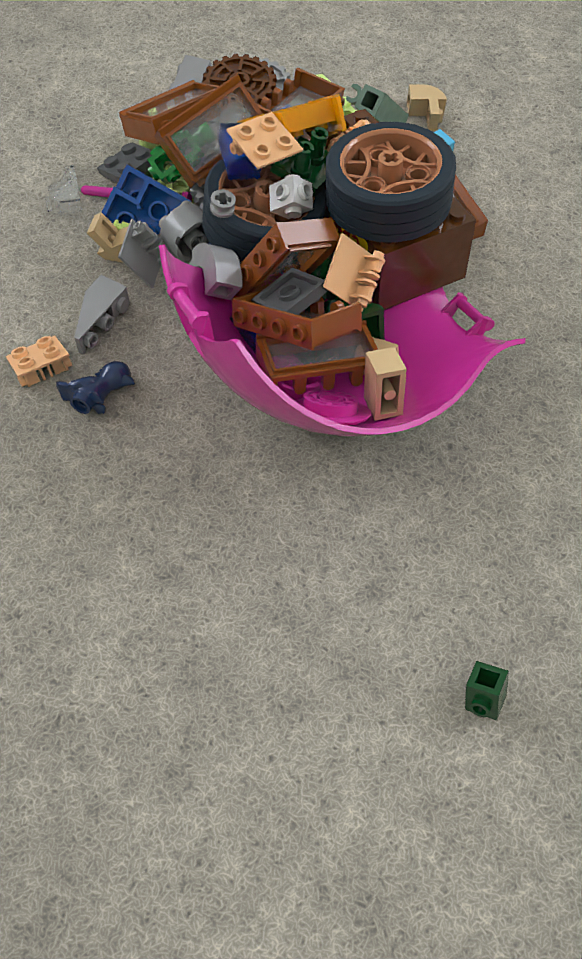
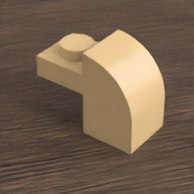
(428, 102)
(107, 237)

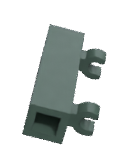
(377, 104)

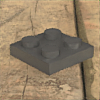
(130, 154)
(292, 292)

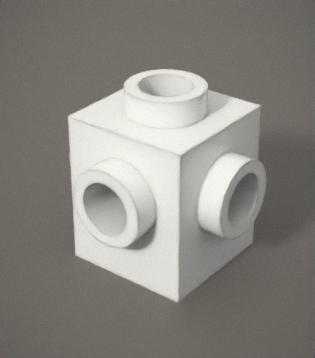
(291, 197)

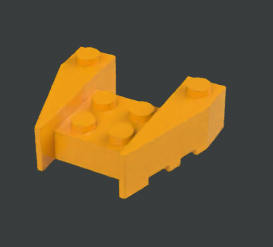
(322, 112)

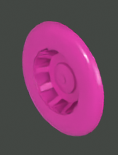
(335, 406)

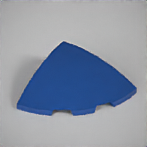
(140, 199)

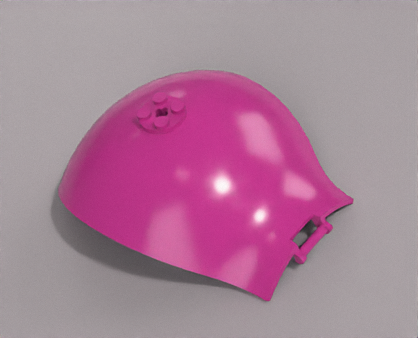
(436, 351)

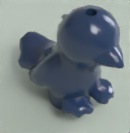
(92, 390)

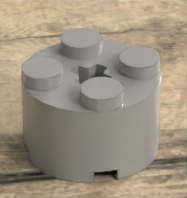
(183, 230)

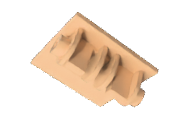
(263, 140)
(353, 272)
(29, 359)

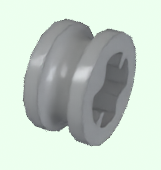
(221, 210)

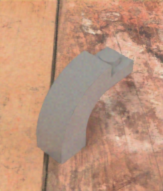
(220, 270)

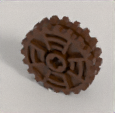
(255, 75)

